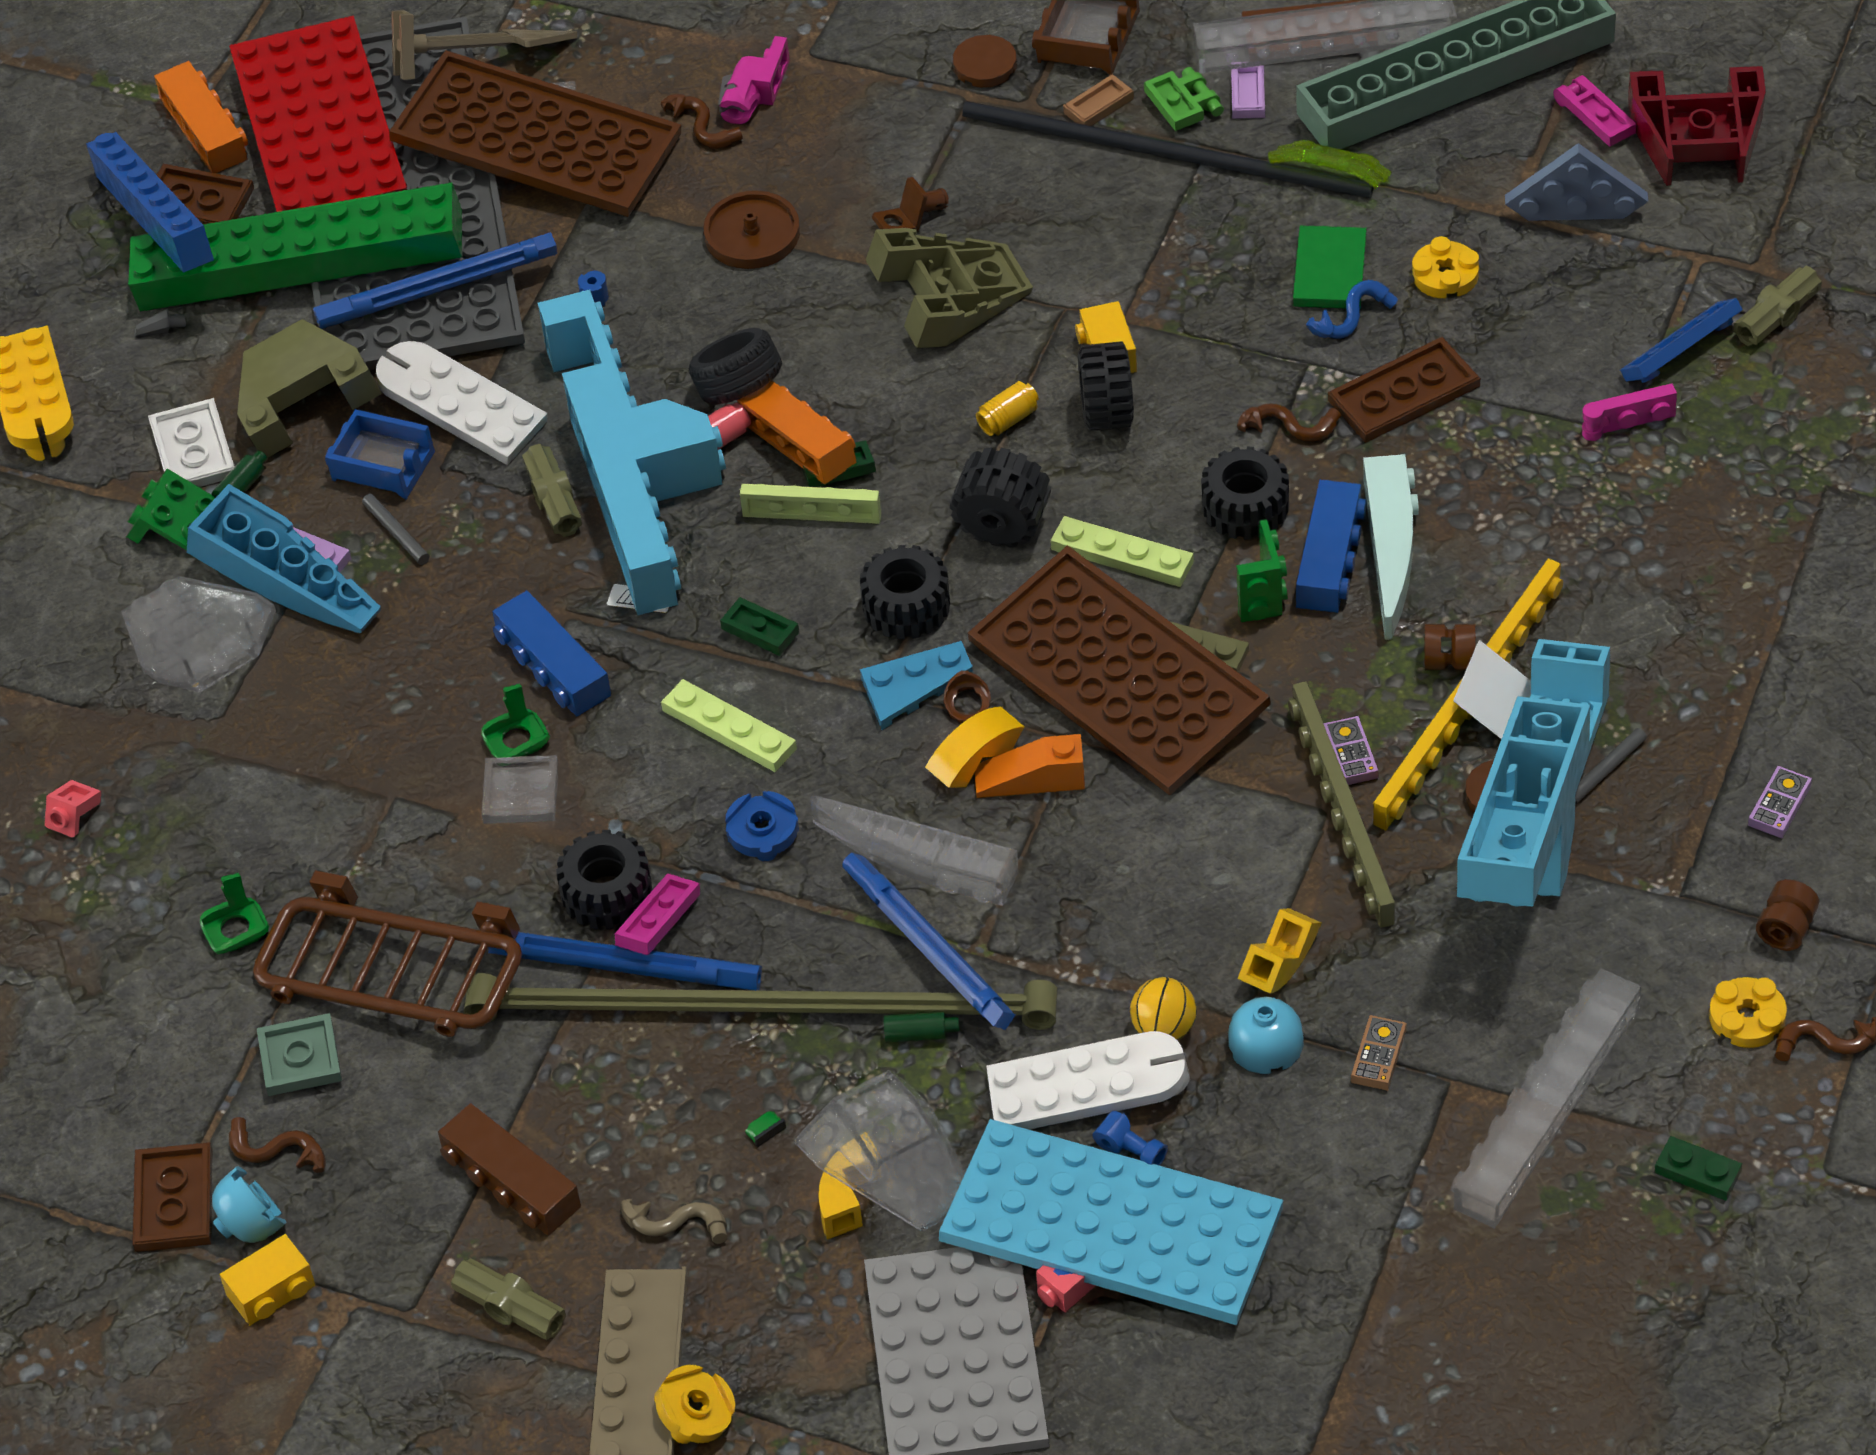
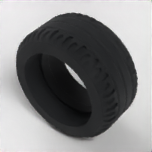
(735, 366)

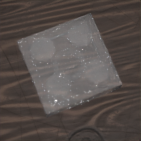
(520, 789)

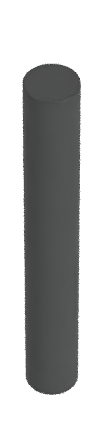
(395, 529)
(1609, 763)

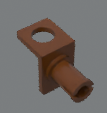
(913, 205)

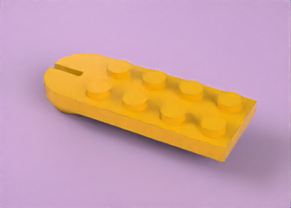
(33, 393)

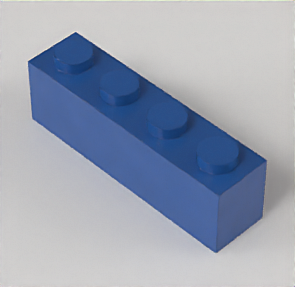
(1329, 546)
(551, 654)

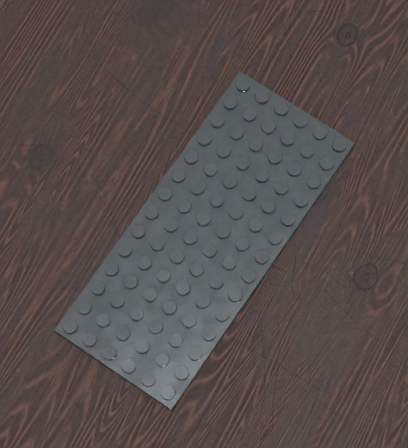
(461, 318)

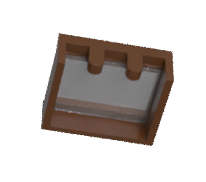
(1085, 32)

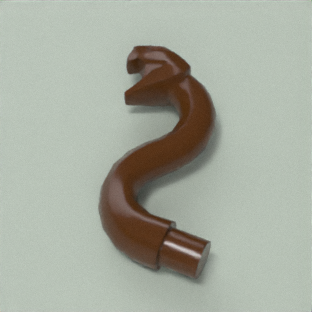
(680, 103)
(1253, 418)
(1791, 1032)
(240, 1147)

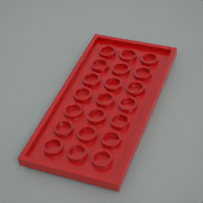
(317, 116)

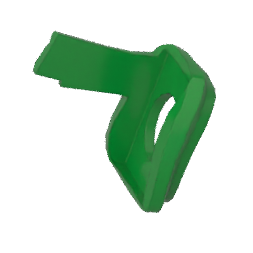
(516, 717)
(236, 906)

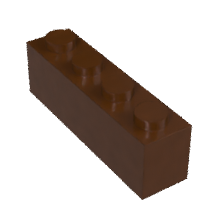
(508, 1170)

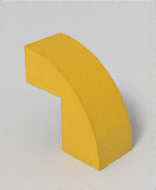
(980, 736)
(1276, 961)
(838, 1207)

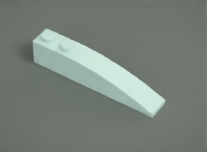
(1391, 530)

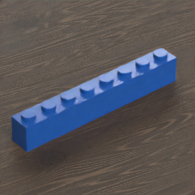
(150, 201)

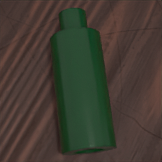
(244, 473)
(918, 1027)

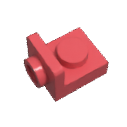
(67, 805)

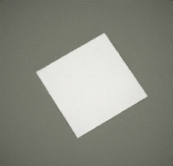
(1491, 689)

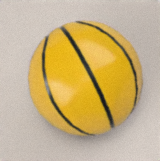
(1163, 1007)

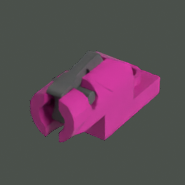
(753, 82)

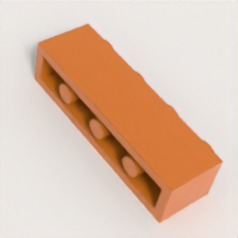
(202, 117)
(799, 431)

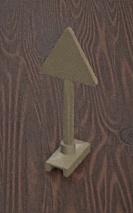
(407, 43)

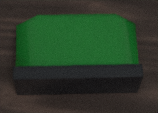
(765, 1127)

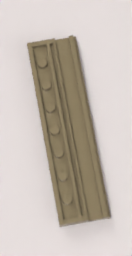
(636, 1353)

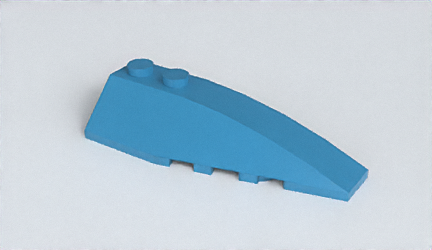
(273, 560)

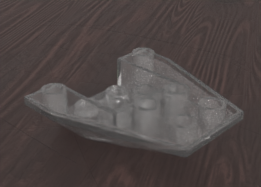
(197, 631)
(887, 1148)

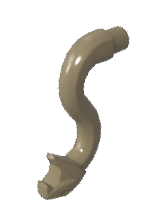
(636, 1218)

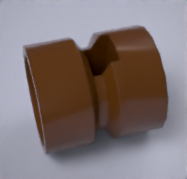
(1462, 646)
(1787, 915)

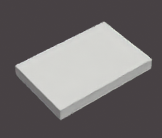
(193, 442)

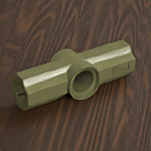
(1777, 306)
(552, 490)
(508, 1299)

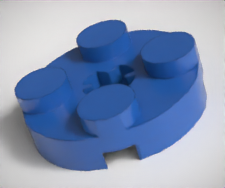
(766, 841)

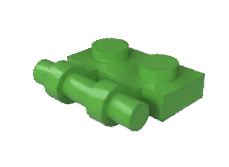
(1175, 101)

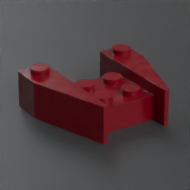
(1698, 124)

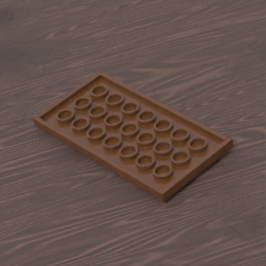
(536, 133)
(1119, 669)

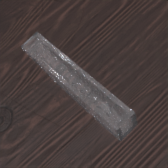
(921, 851)

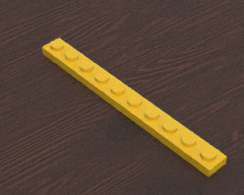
(1447, 722)

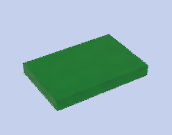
(1328, 265)

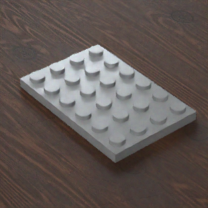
(955, 1354)

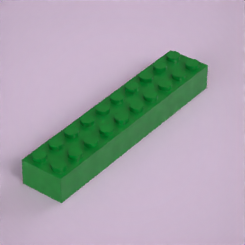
(304, 247)

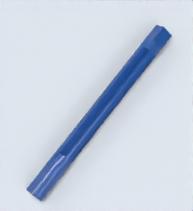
(435, 280)
(929, 941)
(655, 964)

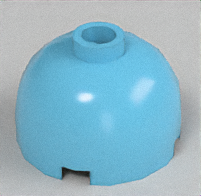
(1265, 1035)
(244, 1209)

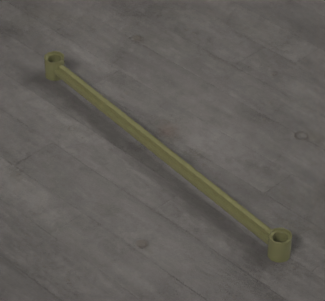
(1036, 1004)

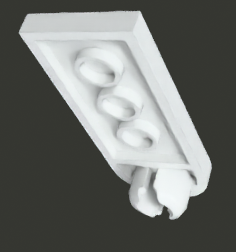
(458, 399)
(1087, 1080)

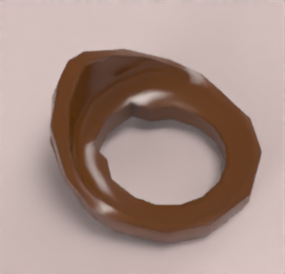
(965, 681)

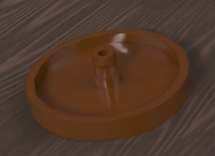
(751, 229)

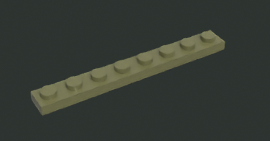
(1344, 812)

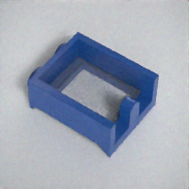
(380, 452)

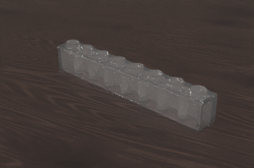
(1316, 32)
(1546, 1097)

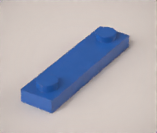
(1714, 318)

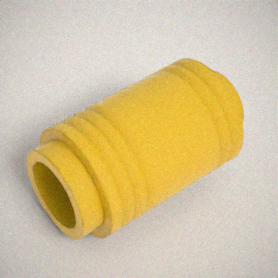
(1007, 408)

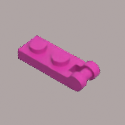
(1595, 110)
(1628, 411)

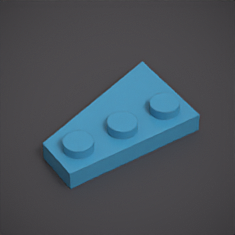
(907, 681)

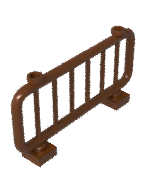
(337, 899)

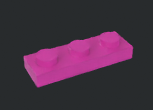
(657, 914)

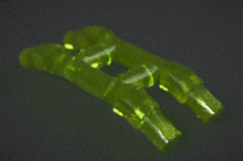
(1360, 165)

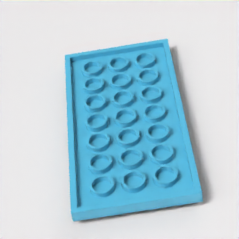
(1112, 1221)

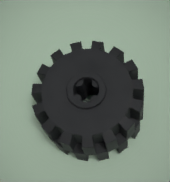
(1000, 497)

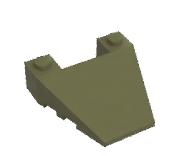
(953, 281)
(290, 369)

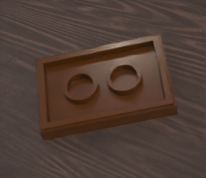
(207, 194)
(172, 1197)

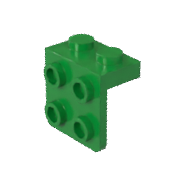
(168, 509)
(1261, 582)

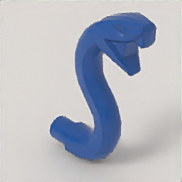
(1325, 328)

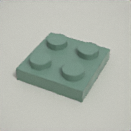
(299, 1054)

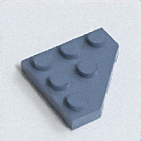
(1576, 188)

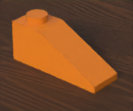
(1036, 767)

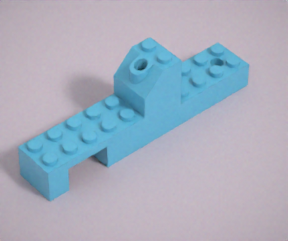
(629, 449)
(1527, 807)

